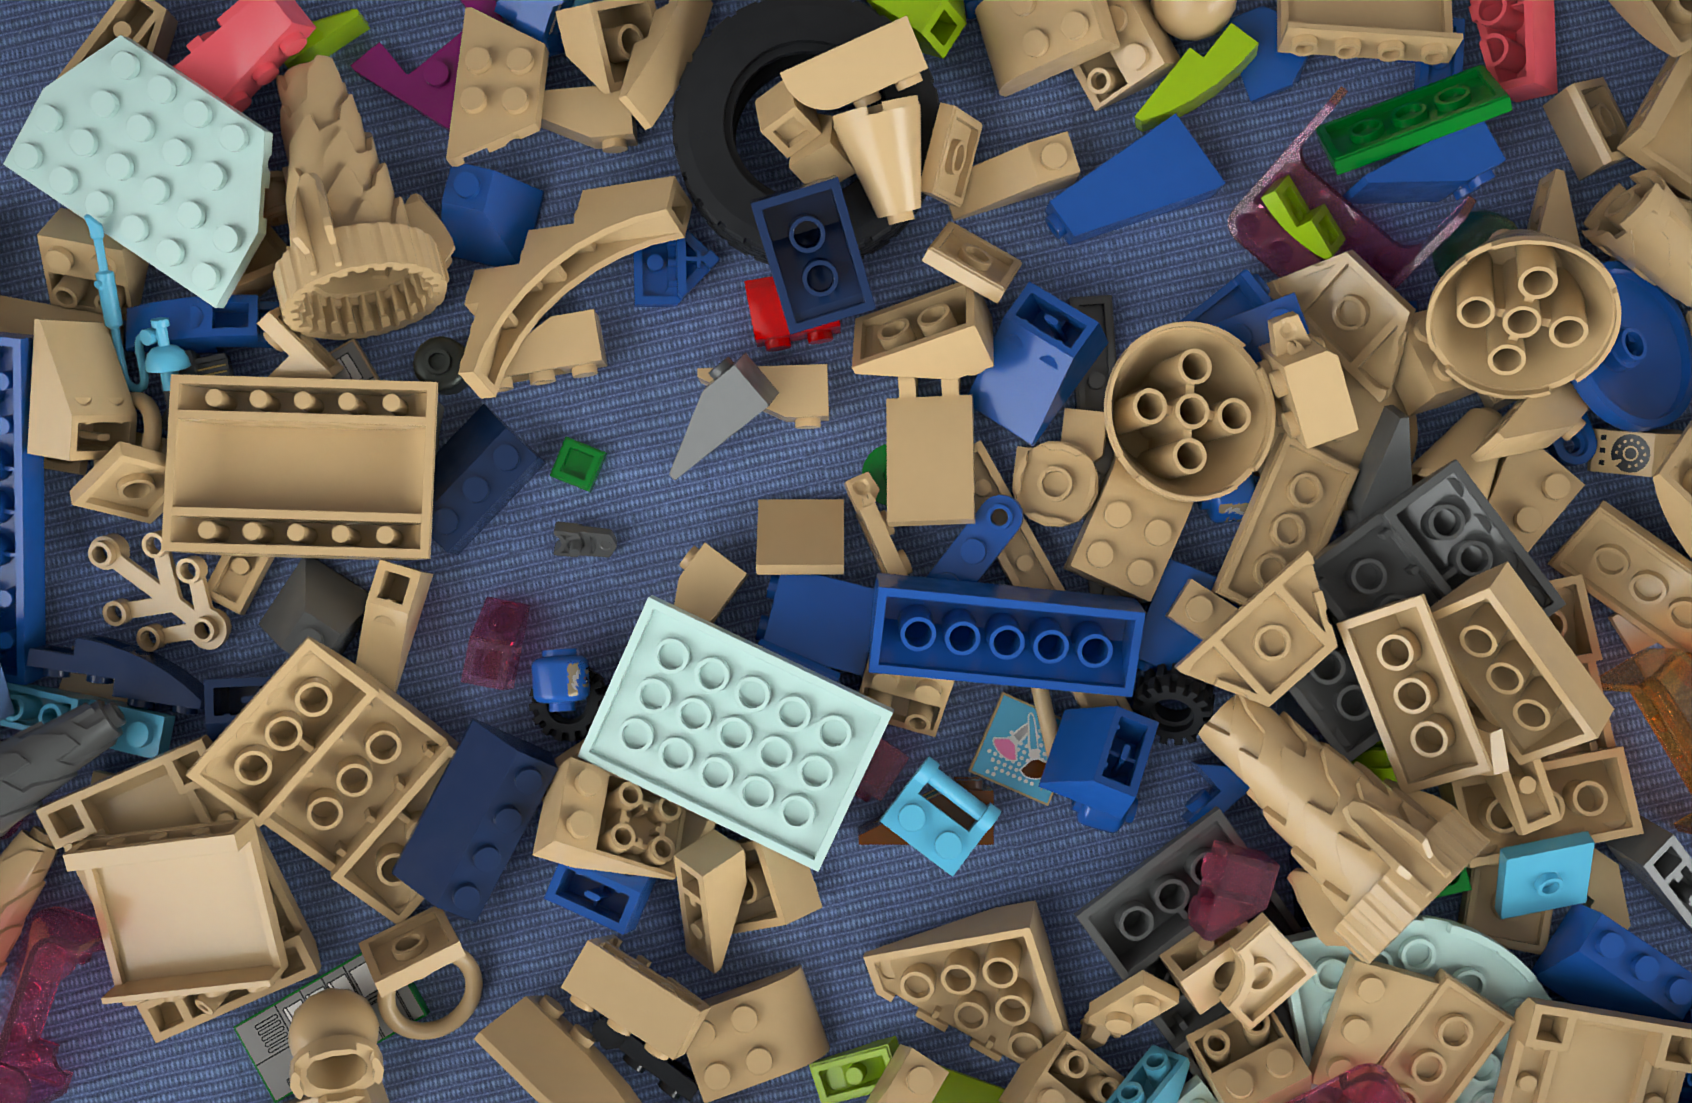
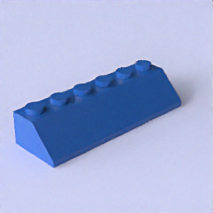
(1005, 635)

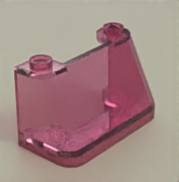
(48, 953)

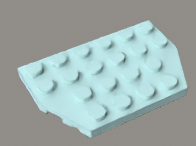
(153, 163)

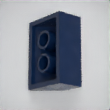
(477, 478)

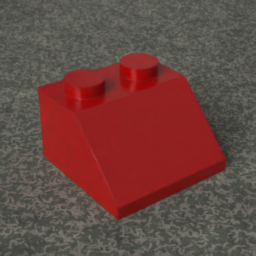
(769, 319)

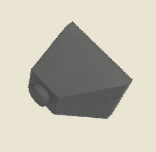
(315, 605)

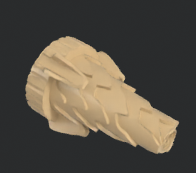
(355, 250)
(1362, 842)

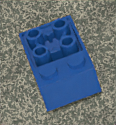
(1038, 363)
(601, 896)

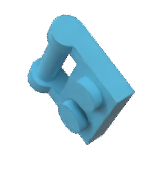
(929, 827)

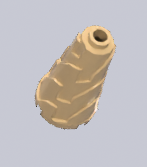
(1646, 233)
(21, 881)

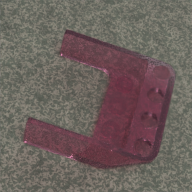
(1272, 245)

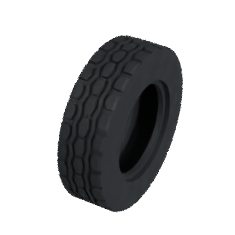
(725, 75)

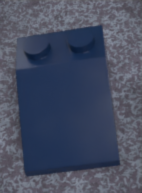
(813, 254)

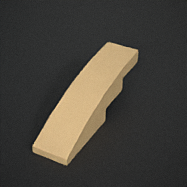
(662, 57)

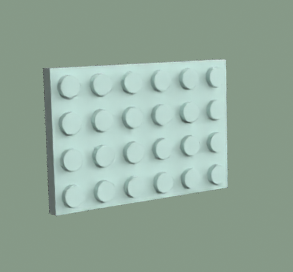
(735, 732)

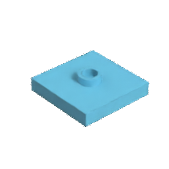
(1544, 875)

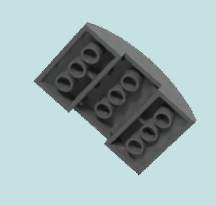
(1408, 547)
(1149, 915)

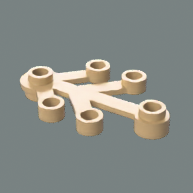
(164, 594)

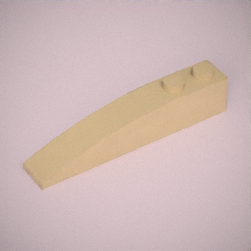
(552, 1055)

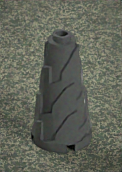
(51, 754)

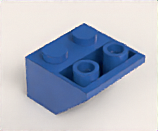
(1099, 757)

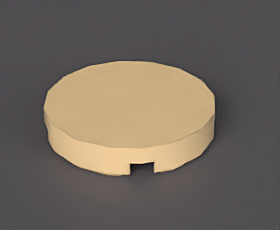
(1056, 484)

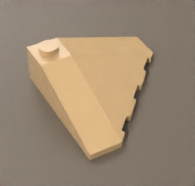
(981, 976)

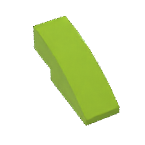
(1198, 78)

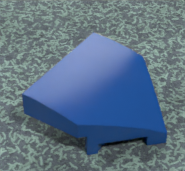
(1269, 70)
(670, 271)

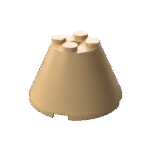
(1523, 315)
(1189, 411)

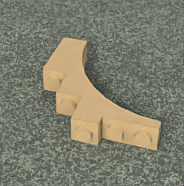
(555, 260)

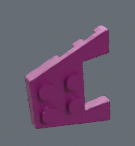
(431, 84)

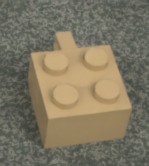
(1306, 384)

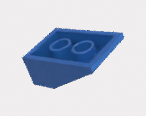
(1434, 170)

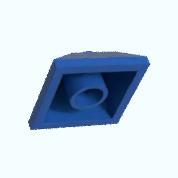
(488, 214)

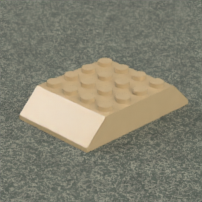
(300, 467)

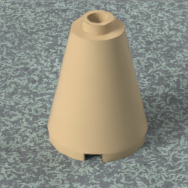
(886, 154)
(1459, 444)

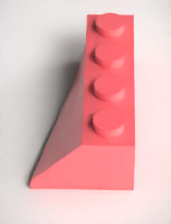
(1518, 45)
(246, 48)

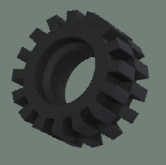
(1177, 686)
(570, 729)

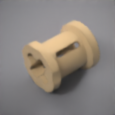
(274, 200)

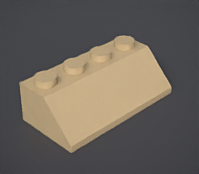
(1519, 666)

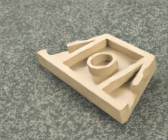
(495, 87)
(1354, 315)
(1268, 639)

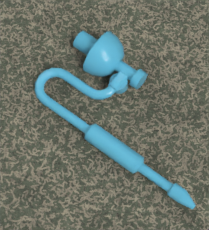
(162, 359)

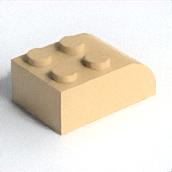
(1042, 38)
(859, 69)
(1127, 536)
(757, 1035)

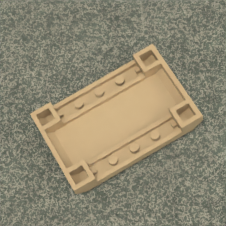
(158, 797)
(1592, 1056)

